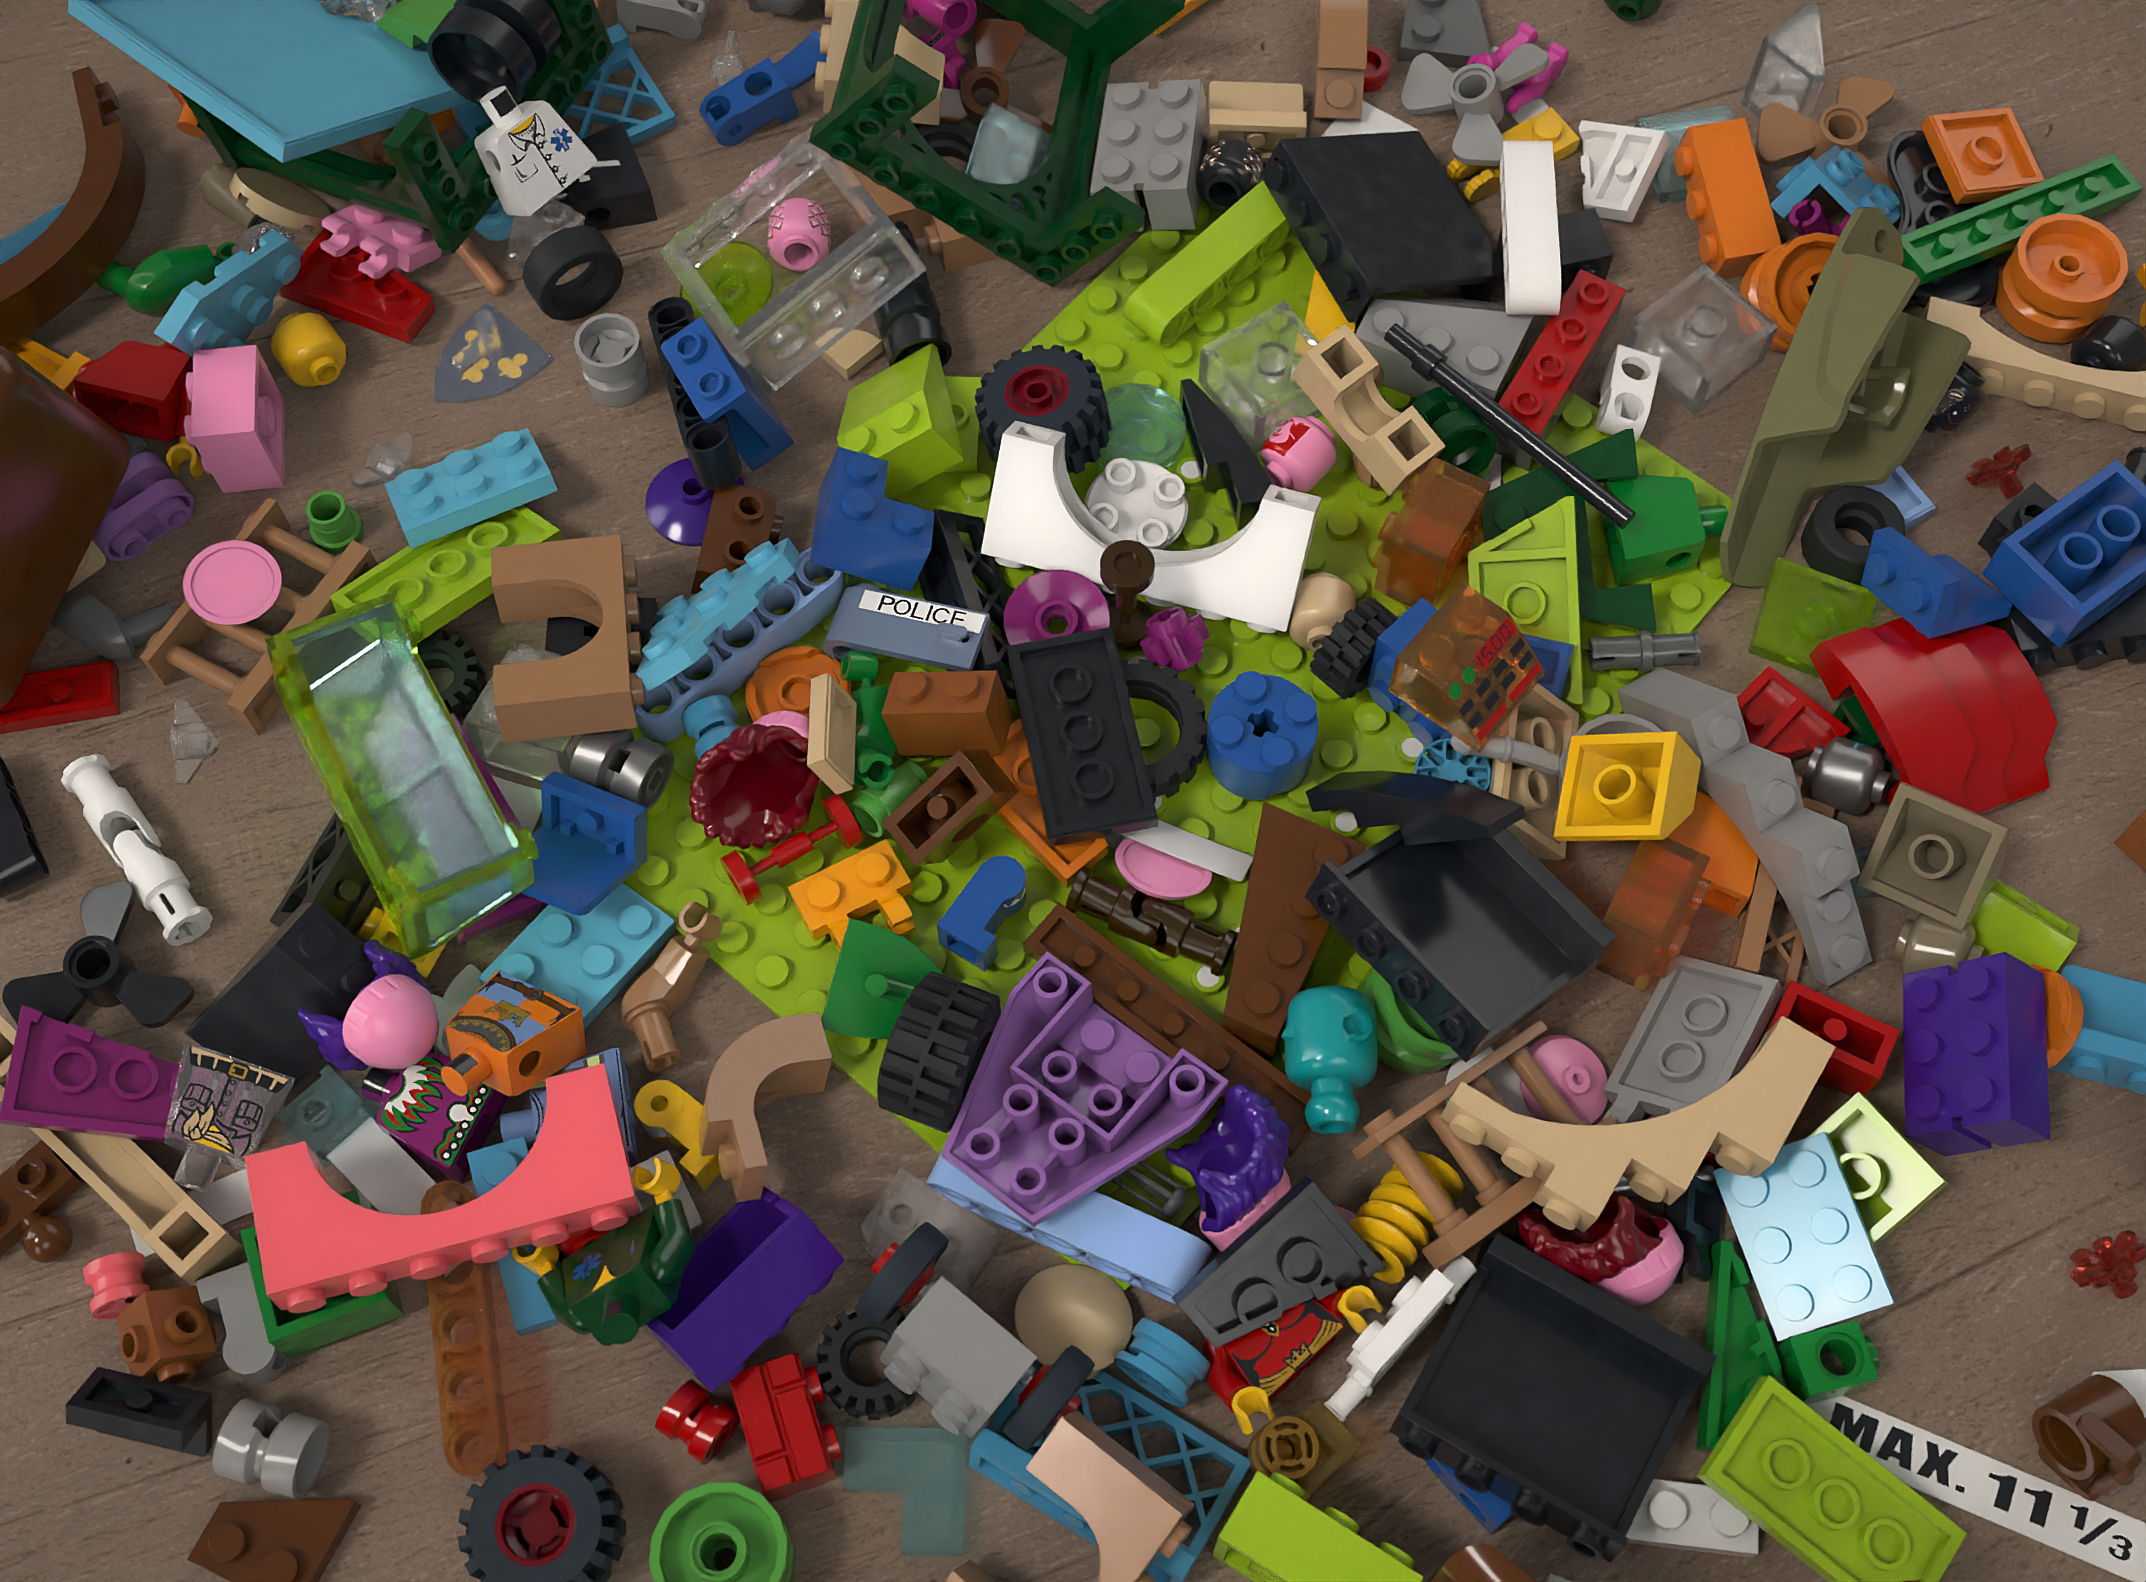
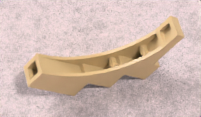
(1660, 1155)

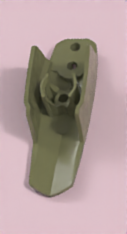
(1845, 397)

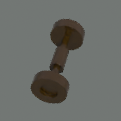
(1127, 570)

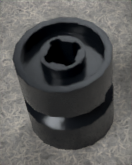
(911, 323)

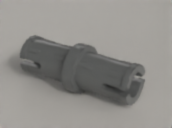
(1644, 651)

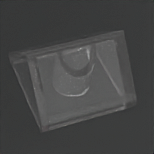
(1789, 66)

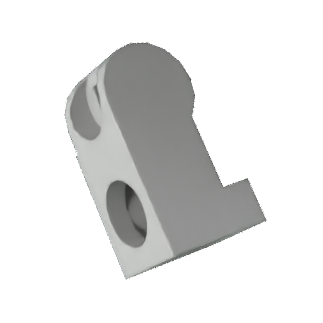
(677, 17)
(246, 1342)

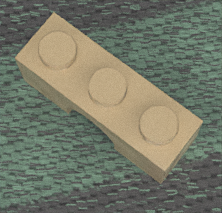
(1342, 386)

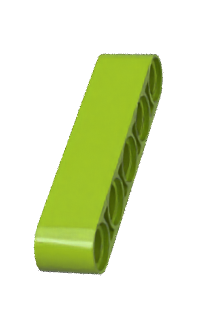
(1209, 267)

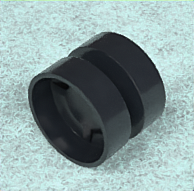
(493, 45)

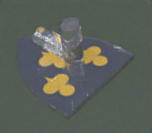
(487, 359)

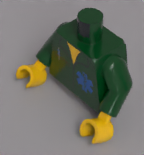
(625, 1273)

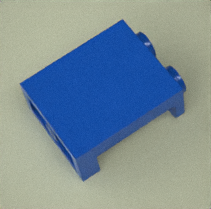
(723, 386)

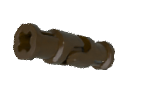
(1182, 931)

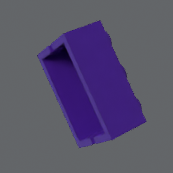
(1975, 1055)
(744, 1286)

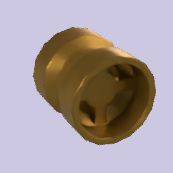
(1272, 1455)

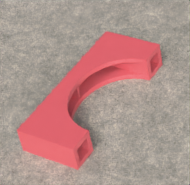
(327, 1246)

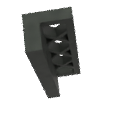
(331, 879)

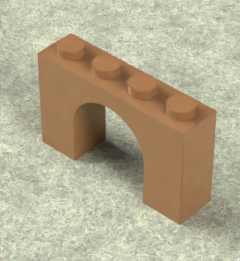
(595, 684)
(1118, 1496)

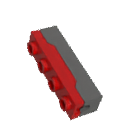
(1559, 360)

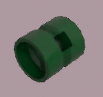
(1466, 436)

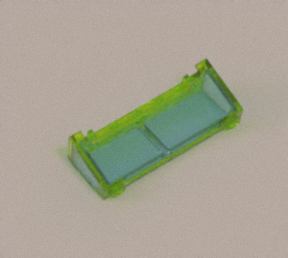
(399, 772)

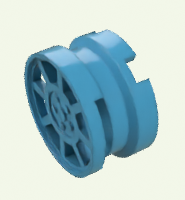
(1162, 1362)

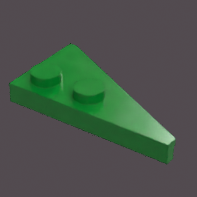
(1737, 1340)

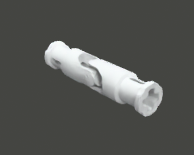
(154, 877)

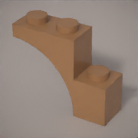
(953, 248)

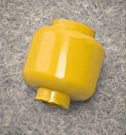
(308, 347)

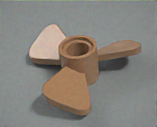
(1787, 135)

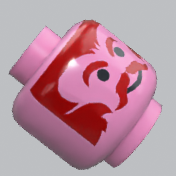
(1299, 453)

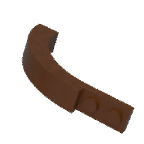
(89, 228)

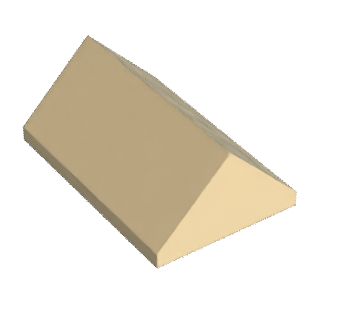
(1547, 724)

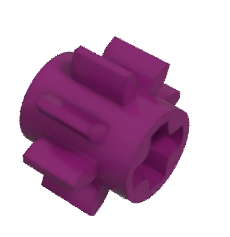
(1175, 638)

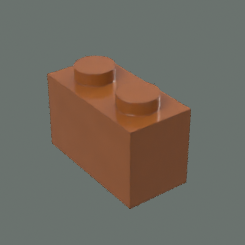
(947, 712)

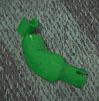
(163, 276)
(873, 740)

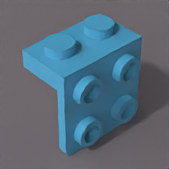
(1842, 177)
(2112, 1031)

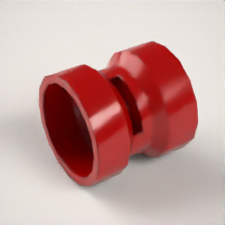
(697, 1421)

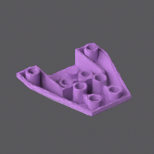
(1069, 1097)

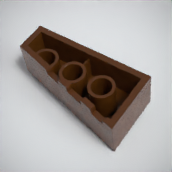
(1279, 927)

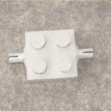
(1382, 1346)

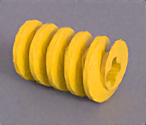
(1396, 1220)

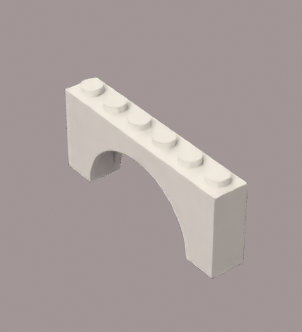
(1045, 525)

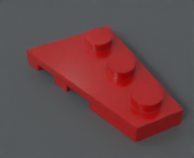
(338, 288)

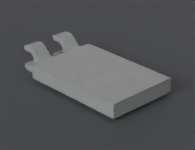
(1690, 1038)

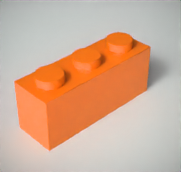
(1726, 196)

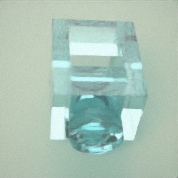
(343, 1115)

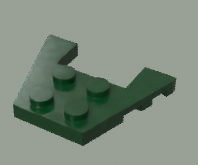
(1529, 494)

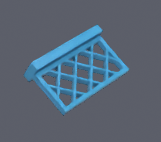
(473, 118)
(1005, 1463)

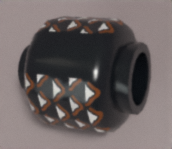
(1228, 173)

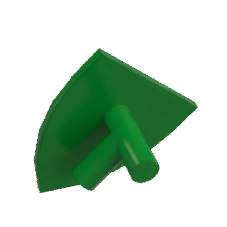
(872, 981)

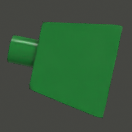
(1664, 533)

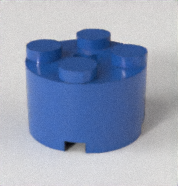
(1261, 736)

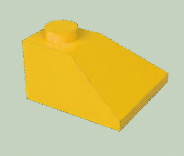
(1626, 787)

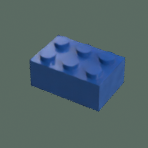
(2077, 555)

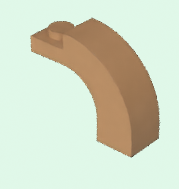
(1340, 58)
(760, 1066)

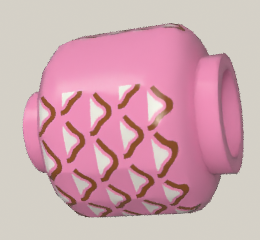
(798, 234)

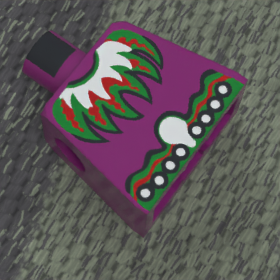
(430, 1117)

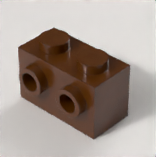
(736, 524)

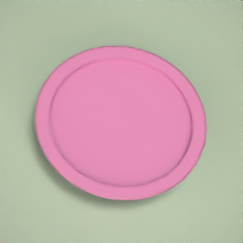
(232, 582)
(1159, 872)
(1574, 1073)

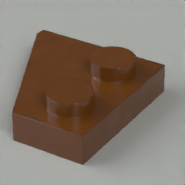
(273, 1539)

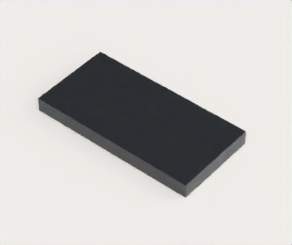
(1081, 737)

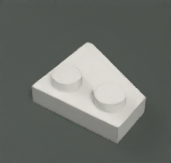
(1619, 167)

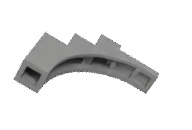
(1758, 790)

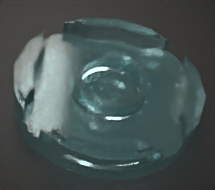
(1144, 425)

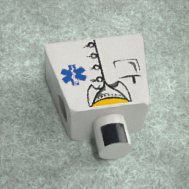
(529, 152)

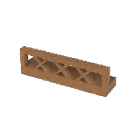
(1754, 921)

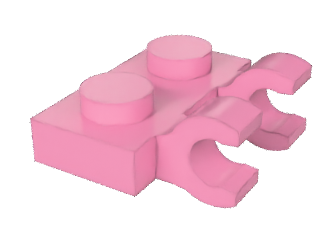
(386, 238)

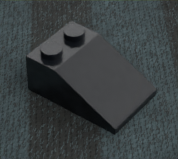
(303, 964)

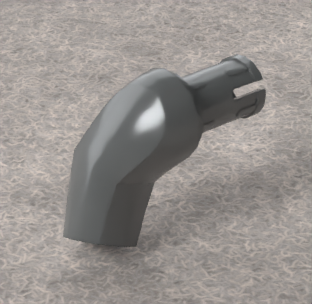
(104, 632)

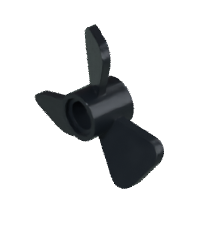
(60, 995)

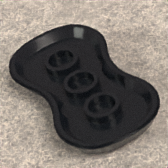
(1926, 200)

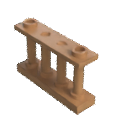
(255, 696)
(1496, 1196)

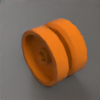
(2060, 277)
(1784, 280)

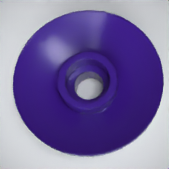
(675, 513)

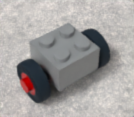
(960, 1353)

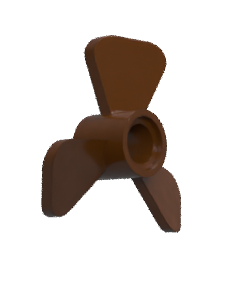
(995, 47)

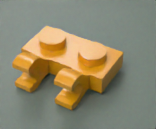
(852, 890)

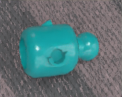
(1331, 1053)

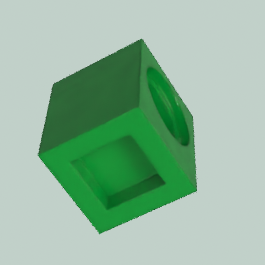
(1807, 1375)

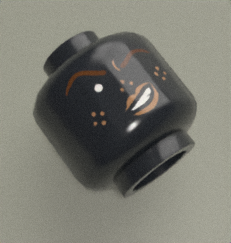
(1960, 400)

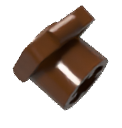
(2088, 1431)

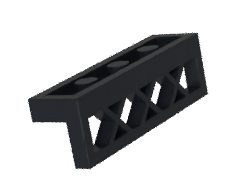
(949, 581)

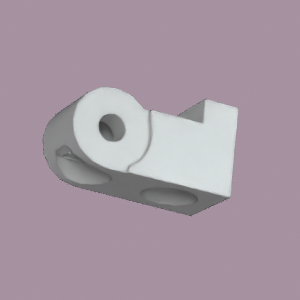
(1624, 399)

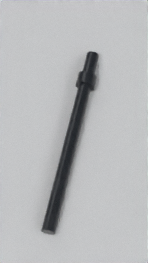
(1432, 364)

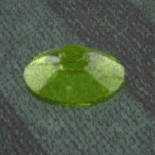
(741, 269)

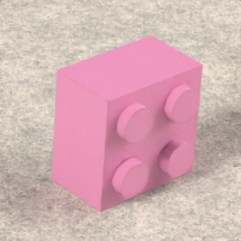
(236, 418)

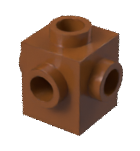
(166, 1335)

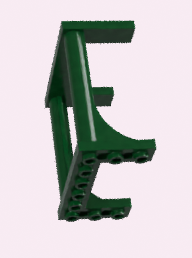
(424, 179)
(1065, 226)

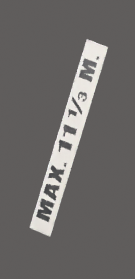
(1994, 1489)

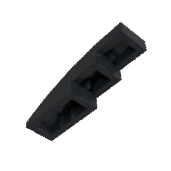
(1222, 454)
(1422, 805)

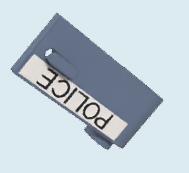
(905, 629)

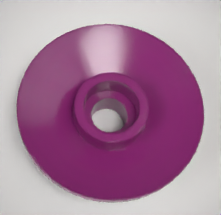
(1053, 597)

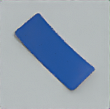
(801, 61)

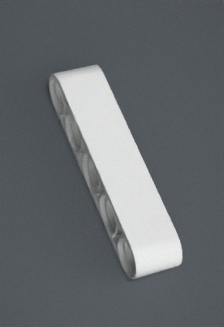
(1530, 228)

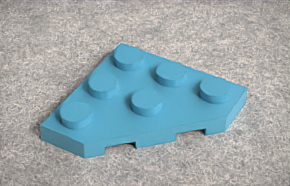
(235, 301)
(725, 600)

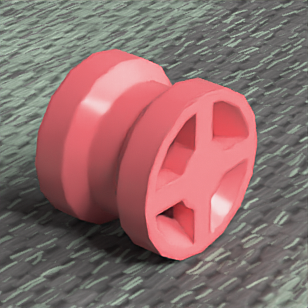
(115, 1283)

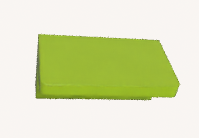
(2022, 928)

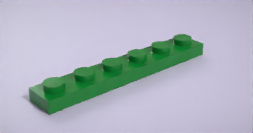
(2000, 222)

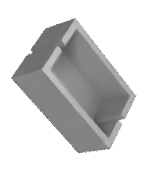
(1154, 145)

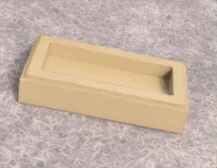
(832, 734)

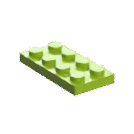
(448, 572)
(1826, 1495)

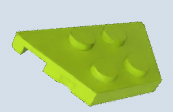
(1537, 580)

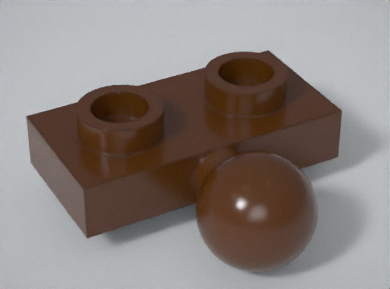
(27, 1196)

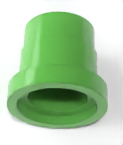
(338, 532)

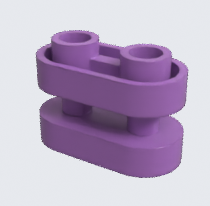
(142, 509)

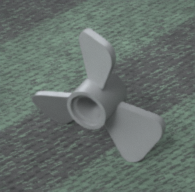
(1473, 95)

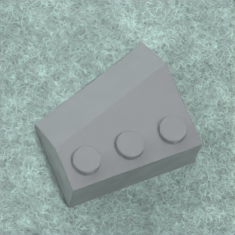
(1472, 334)

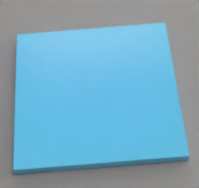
(276, 67)

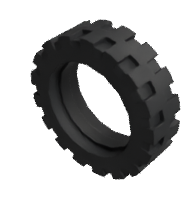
(1179, 698)

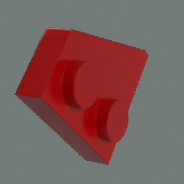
(1785, 717)

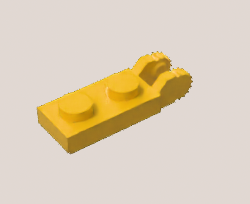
(1541, 127)

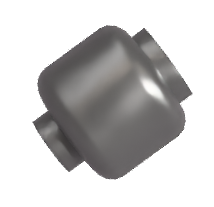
(1847, 775)

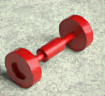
(840, 821)

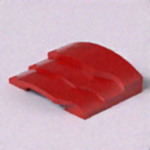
(1949, 709)

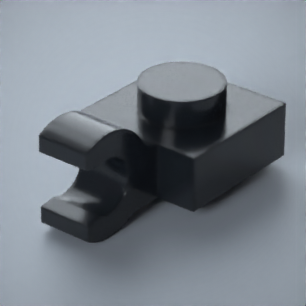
(1697, 1224)

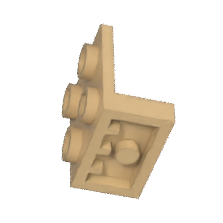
(1256, 113)

